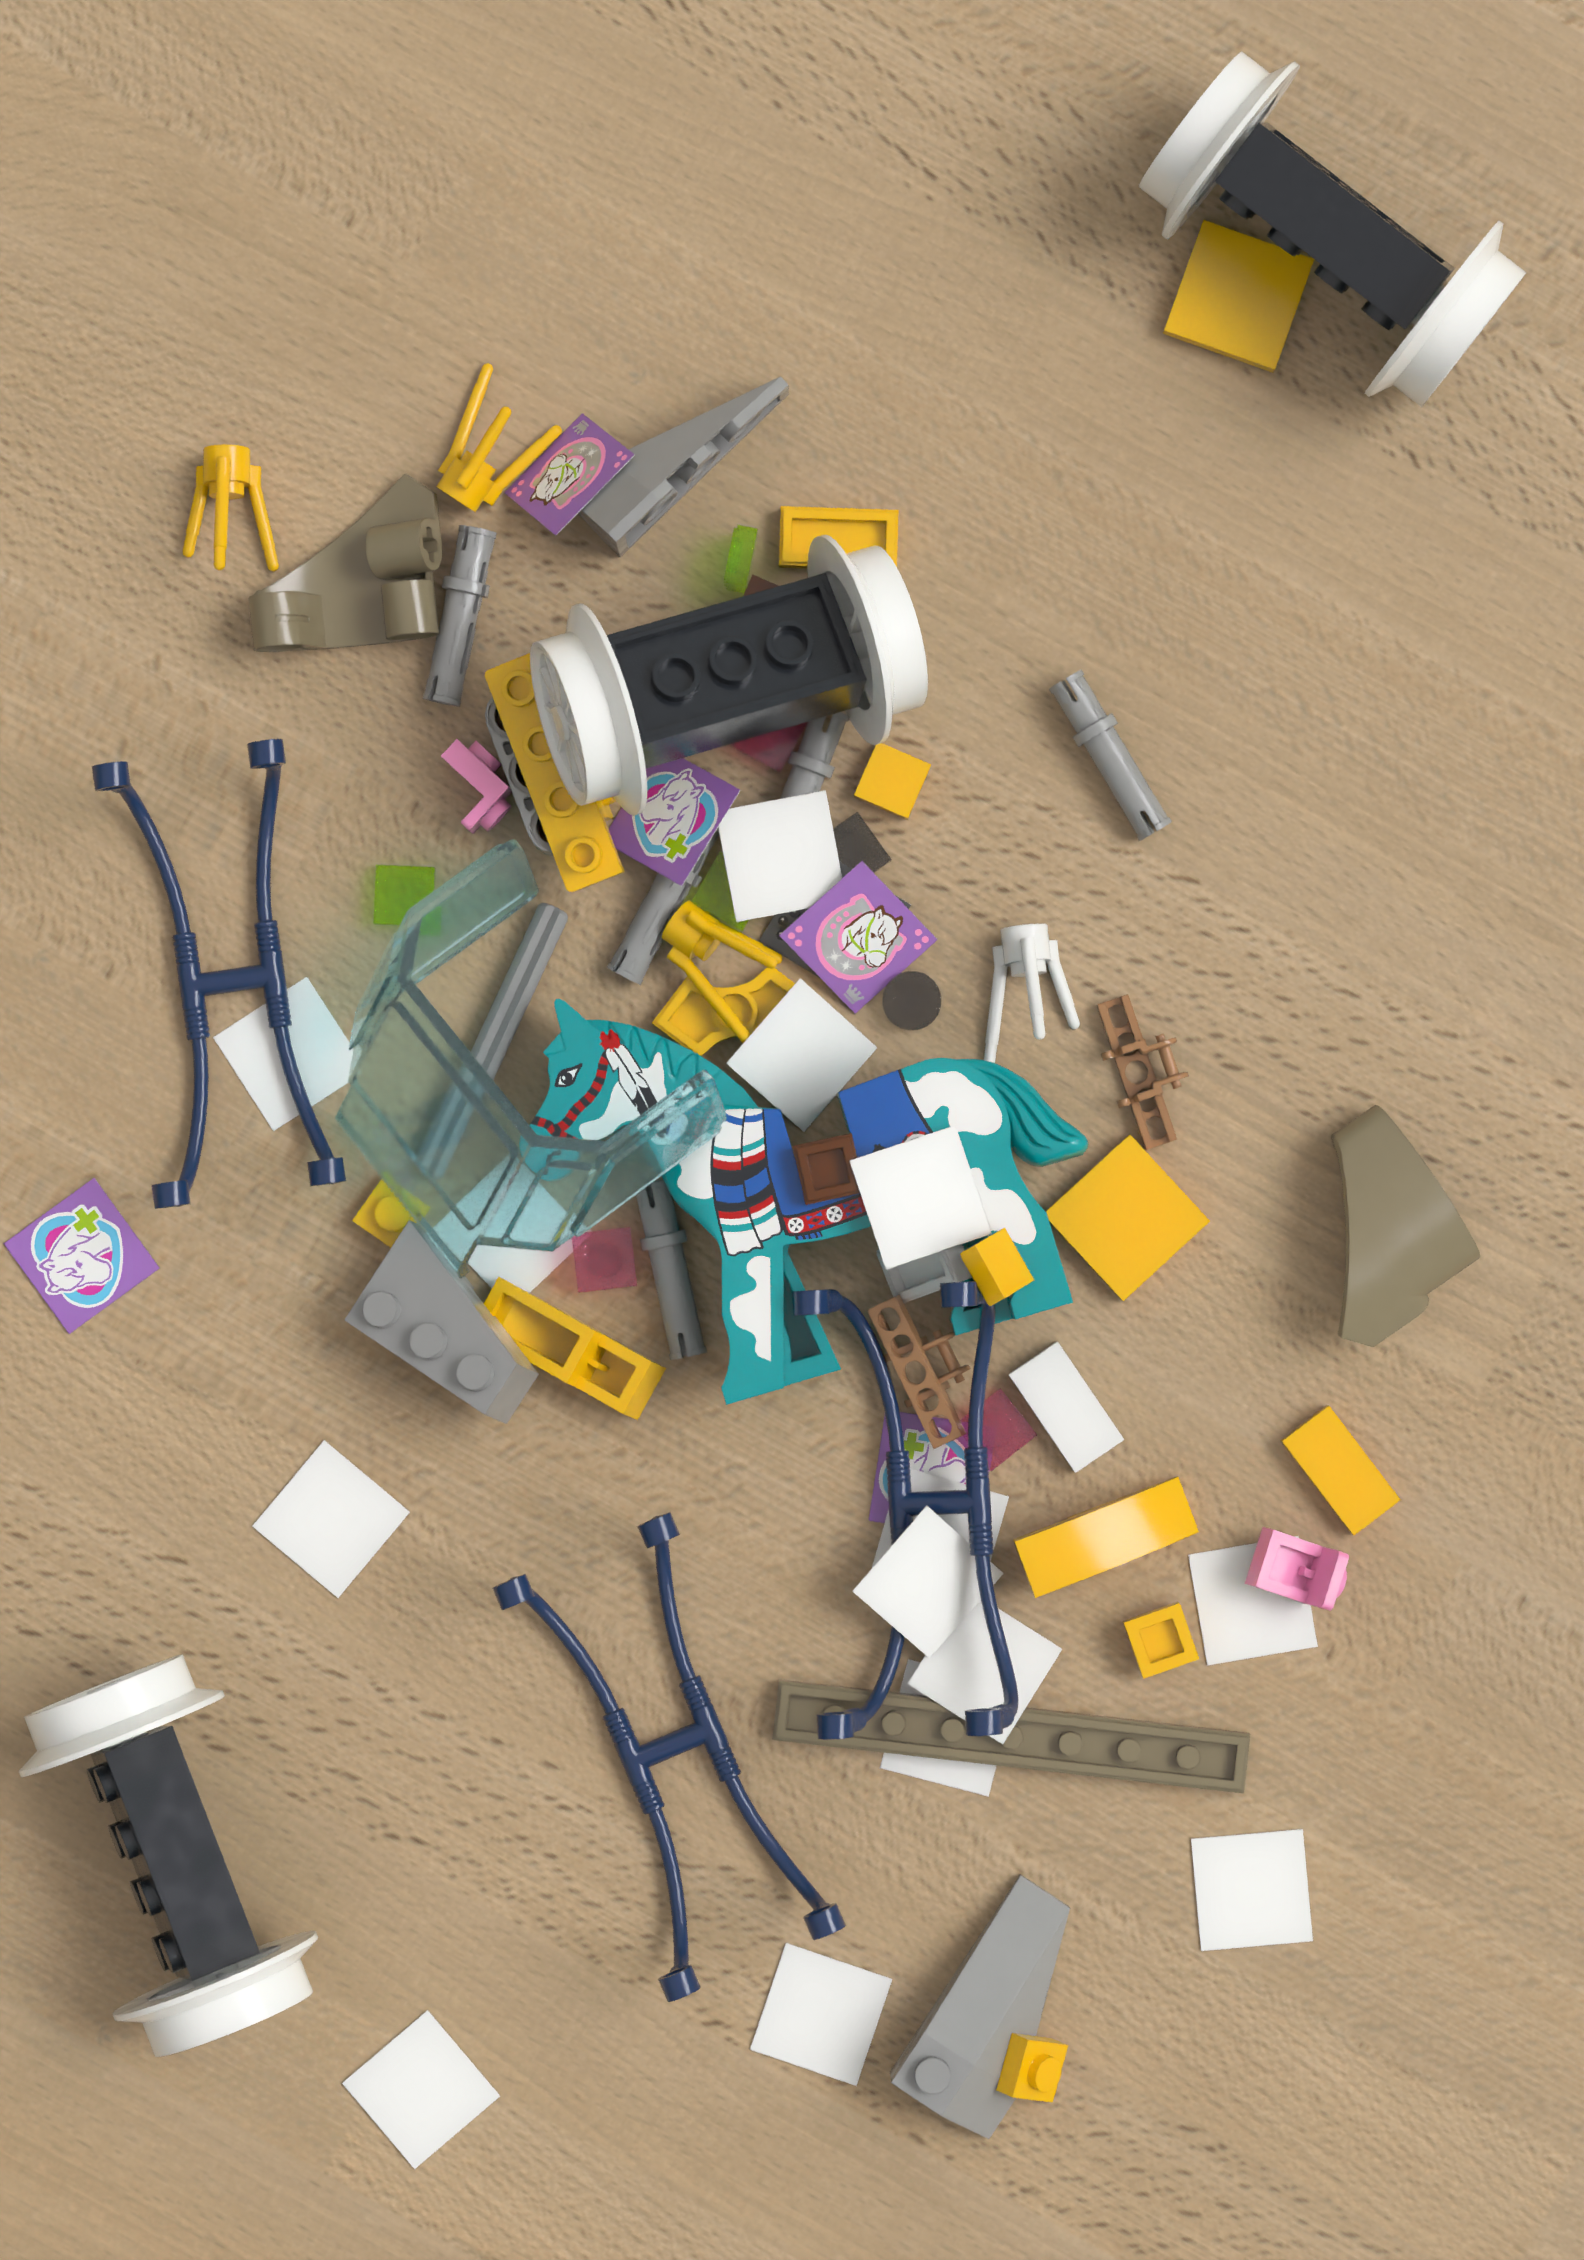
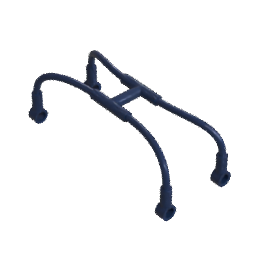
(197, 985)
(906, 1504)
(637, 1758)

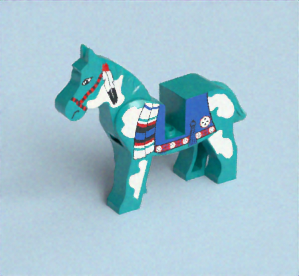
(751, 1193)

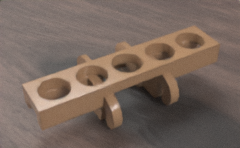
(1141, 1055)
(936, 1385)

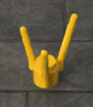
(225, 475)
(469, 477)
(699, 934)

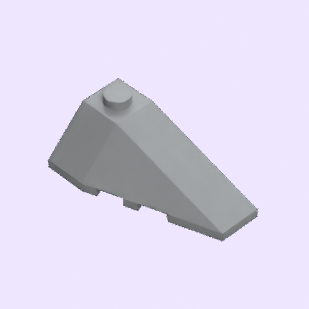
(672, 465)
(994, 1993)

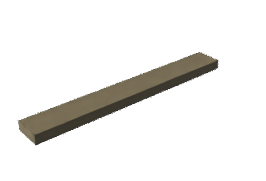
(1037, 1742)

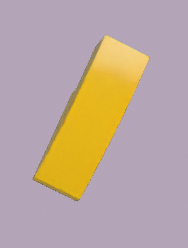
(575, 1350)
(1105, 1536)

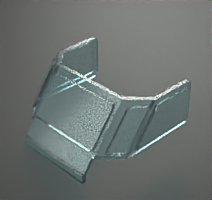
(445, 1128)

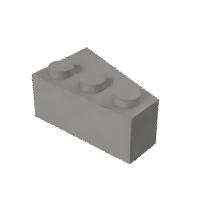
(442, 1327)

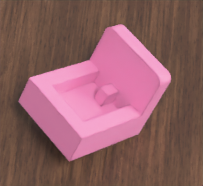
(478, 769)
(1298, 1569)

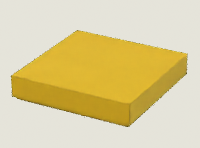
(1238, 296)
(1126, 1217)

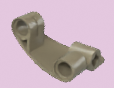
(363, 585)
(1397, 1229)

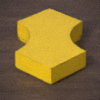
(696, 1024)

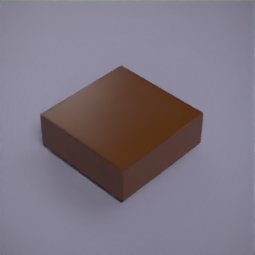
(826, 1168)

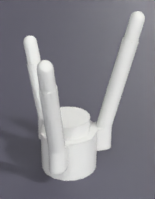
(1026, 951)

